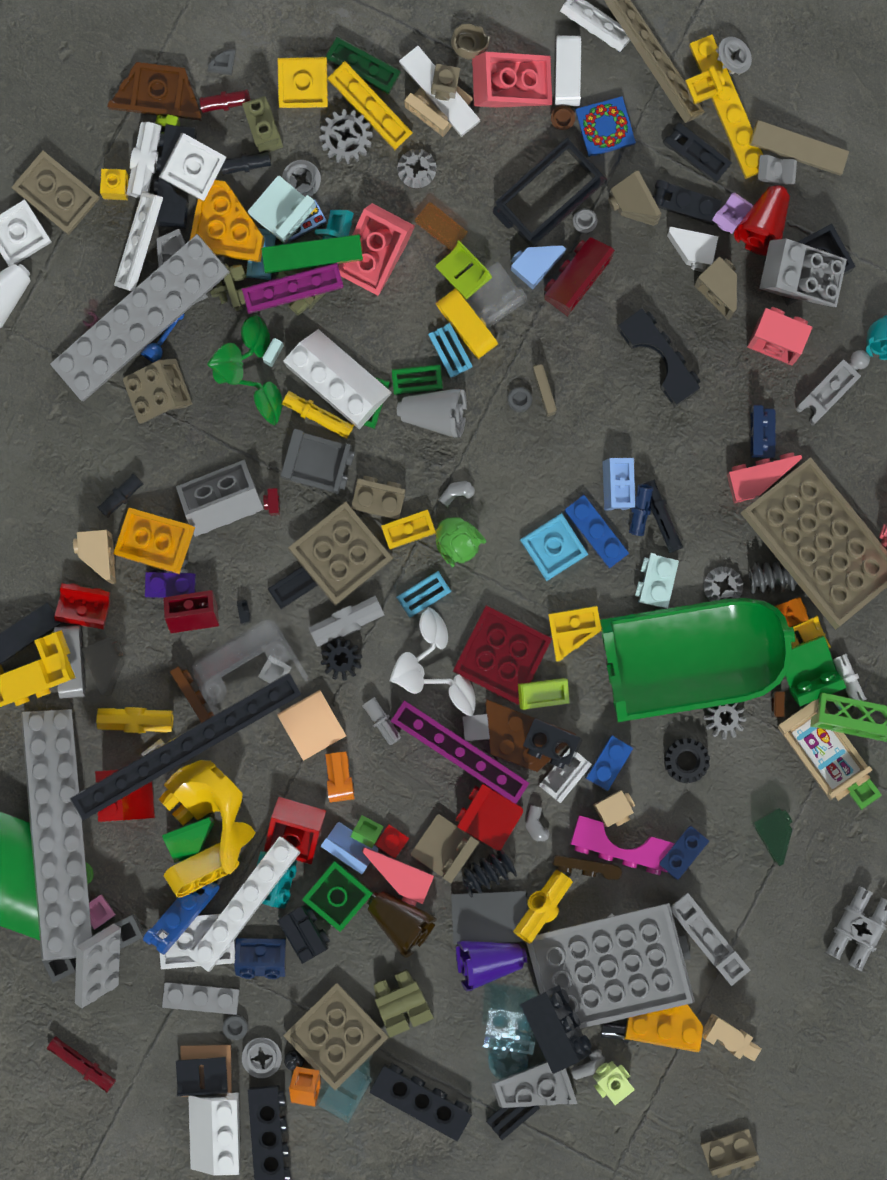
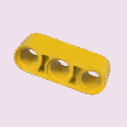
(466, 323)
(196, 872)

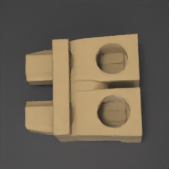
(732, 1039)

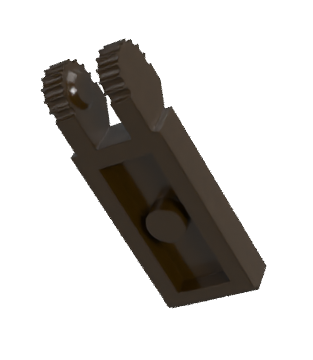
(588, 868)

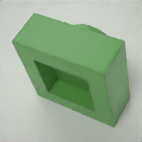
(864, 794)
(366, 831)

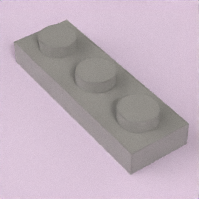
(201, 998)

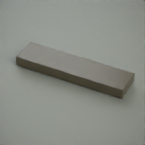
(799, 148)

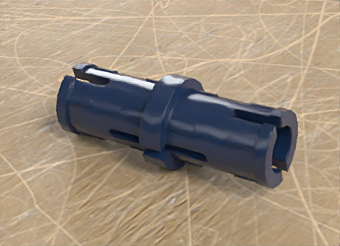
(641, 510)

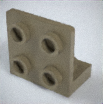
(157, 389)
(444, 848)

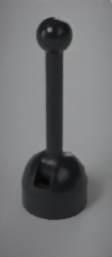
(292, 1062)

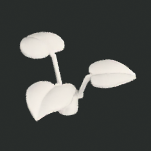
(410, 674)

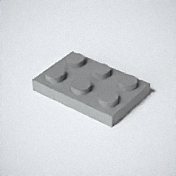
(97, 965)

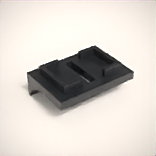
(189, 1077)

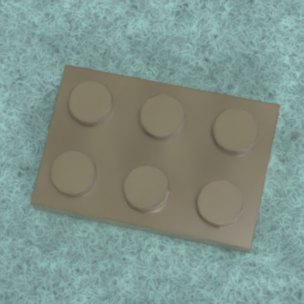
(55, 192)

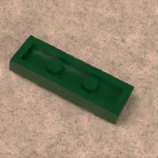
(365, 65)

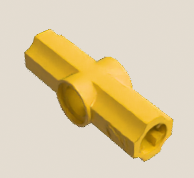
(134, 720)
(543, 906)

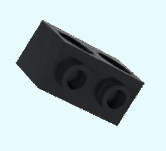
(554, 738)

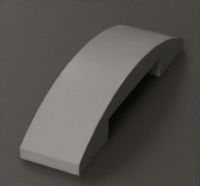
(709, 939)

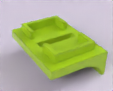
(457, 262)

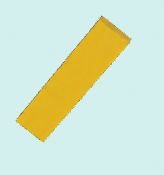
(369, 105)

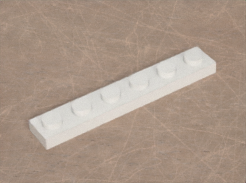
(244, 904)

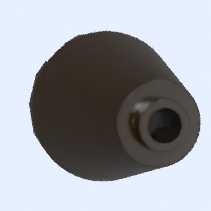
(401, 921)

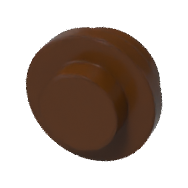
(563, 117)

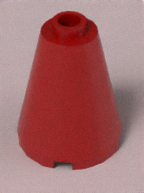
(764, 220)

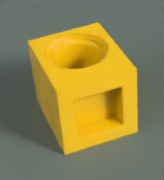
(114, 184)

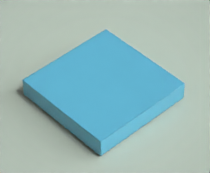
(554, 547)

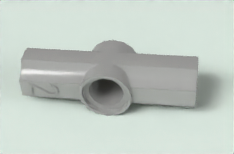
(346, 621)

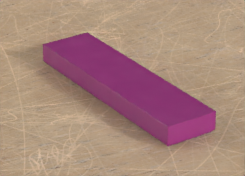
(292, 288)

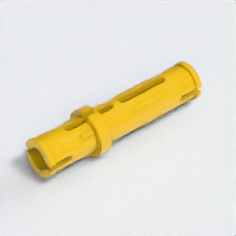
(317, 414)

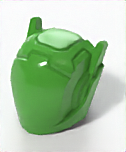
(457, 540)

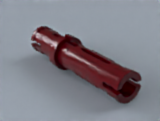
(81, 1064)

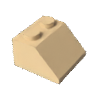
(97, 552)

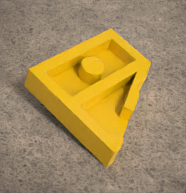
(572, 629)

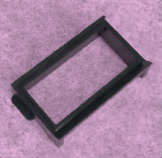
(509, 220)

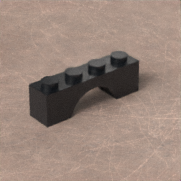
(173, 208)
(641, 331)

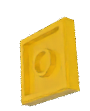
(302, 82)

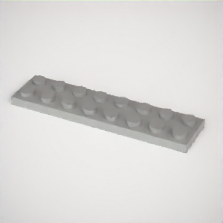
(140, 318)

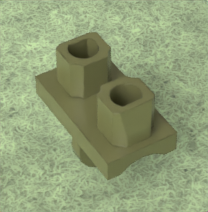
(236, 274)

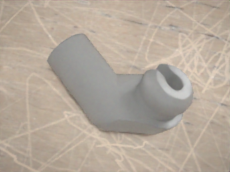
(456, 489)
(589, 1068)

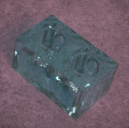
(509, 1037)

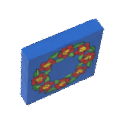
(605, 126)

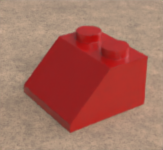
(298, 825)

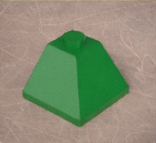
(188, 840)

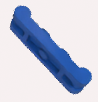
(179, 918)

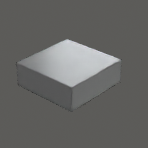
(476, 727)

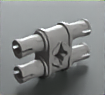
(845, 931)

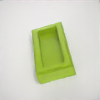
(543, 693)

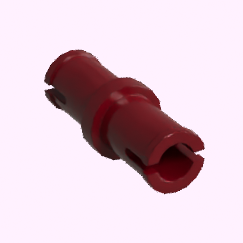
(224, 101)

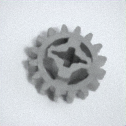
(354, 141)

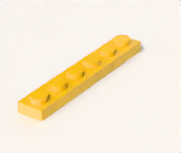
(729, 108)

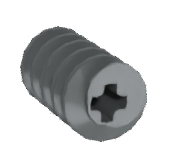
(770, 577)

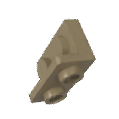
(378, 498)
(730, 1153)

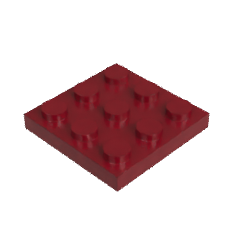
(501, 654)

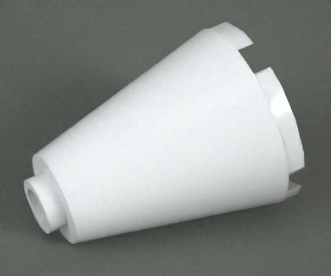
(12, 286)

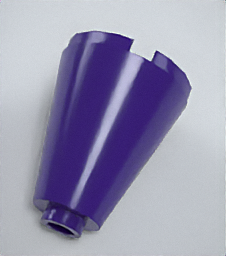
(487, 961)

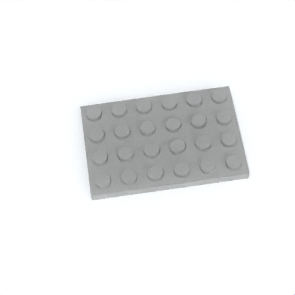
(615, 965)

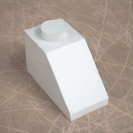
(694, 247)

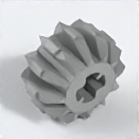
(733, 716)

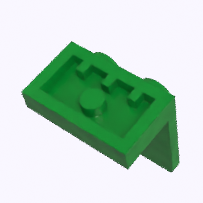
(812, 671)

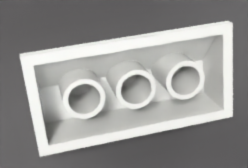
(337, 378)

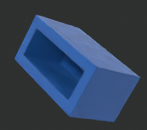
(609, 763)

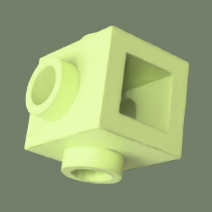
(612, 1082)

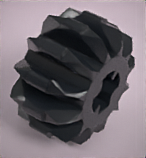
(338, 652)

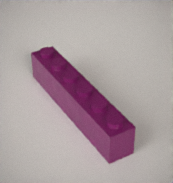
(460, 752)

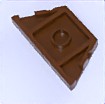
(157, 91)
(508, 733)

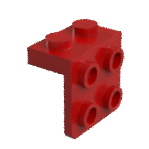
(489, 817)

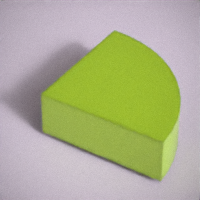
(168, 120)

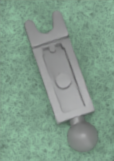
(834, 385)

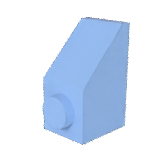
(535, 263)

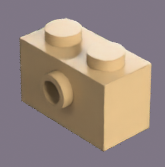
(615, 808)

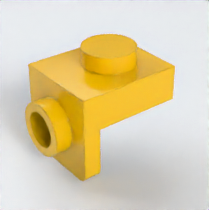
(705, 85)

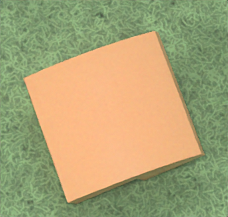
(311, 725)

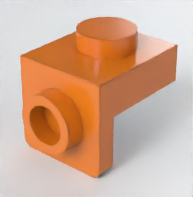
(794, 611)

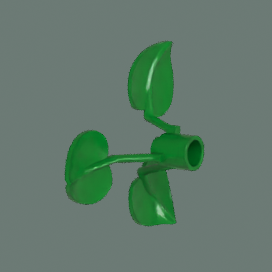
(228, 367)

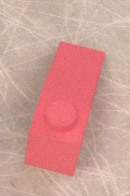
(405, 879)

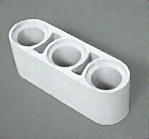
(568, 70)

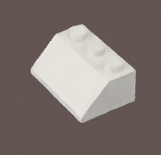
(215, 1133)

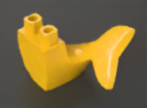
(203, 790)

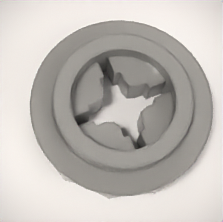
(742, 58)
(299, 168)
(423, 177)
(718, 575)
(255, 1067)

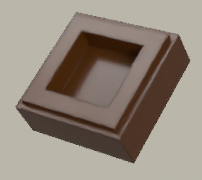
(778, 704)

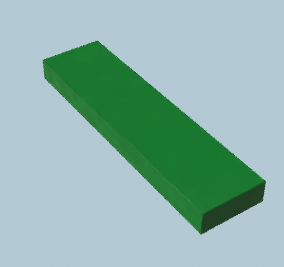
(312, 254)

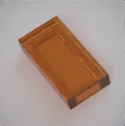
(440, 226)

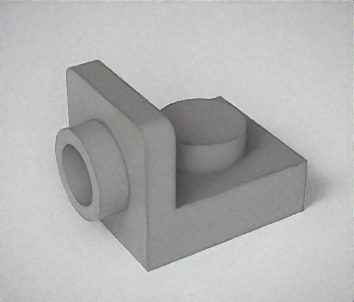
(777, 170)

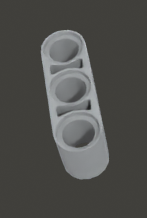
(76, 686)

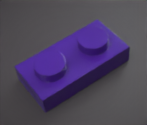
(169, 584)

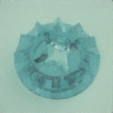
(498, 1068)

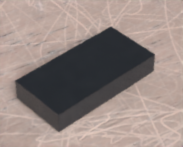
(292, 587)

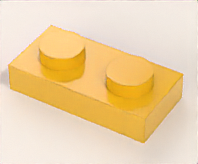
(408, 529)

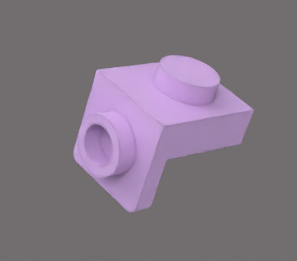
(732, 213)

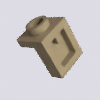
(445, 82)

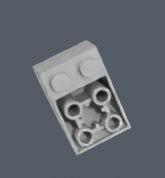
(802, 272)

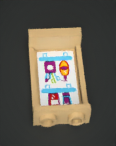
(825, 753)

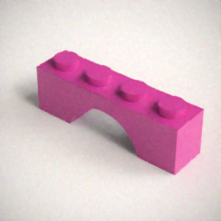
(590, 835)

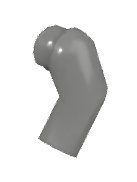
(533, 825)

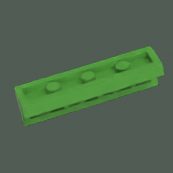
(847, 724)

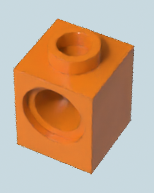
(305, 1086)

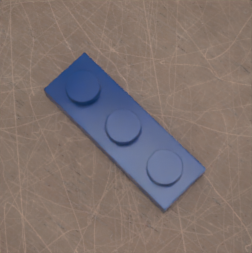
(596, 531)

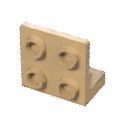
(426, 111)

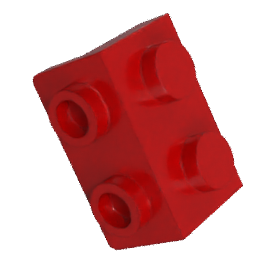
(82, 606)

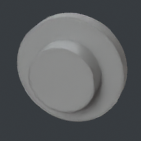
(585, 220)

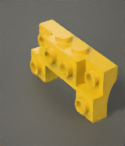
(39, 675)

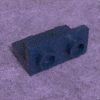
(762, 432)
(683, 852)
(260, 958)

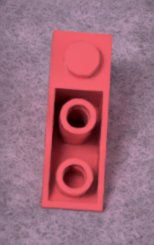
(753, 481)

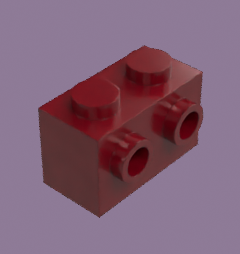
(191, 611)

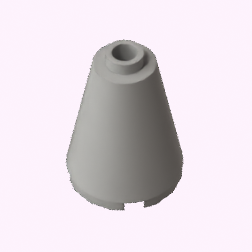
(435, 411)

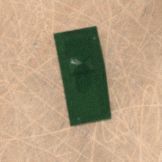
(775, 833)

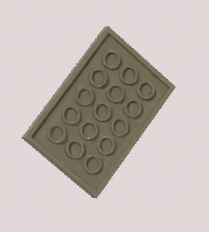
(820, 542)

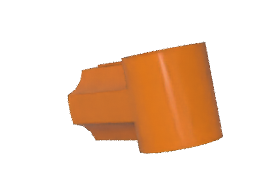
(339, 781)

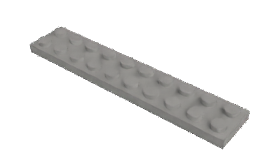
(56, 833)

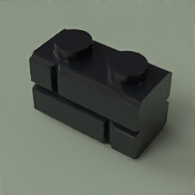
(304, 934)

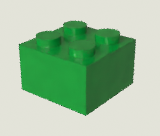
(337, 896)

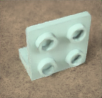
(282, 209)

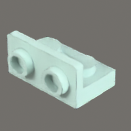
(658, 581)

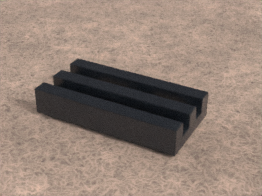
(496, 1128)

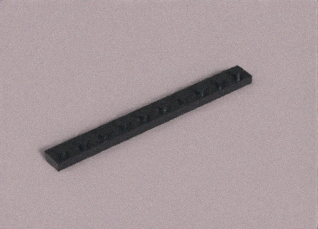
(185, 746)

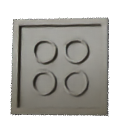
(340, 553)
(336, 1036)

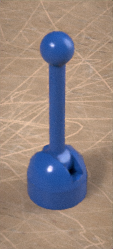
(153, 351)

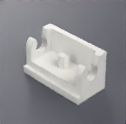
(561, 781)

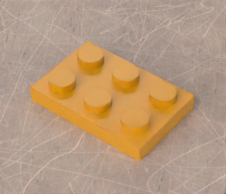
(154, 540)

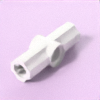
(144, 159)

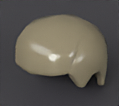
(469, 41)

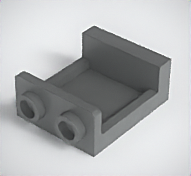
(317, 462)

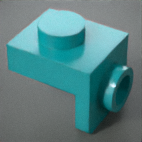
(338, 224)

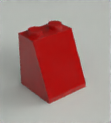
(133, 806)

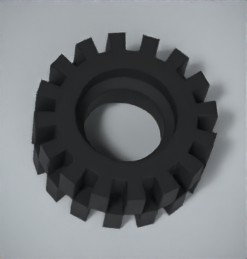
(697, 749)

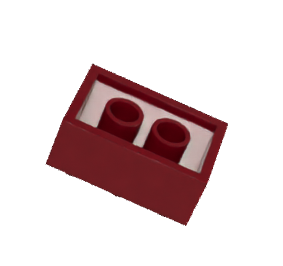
(578, 275)

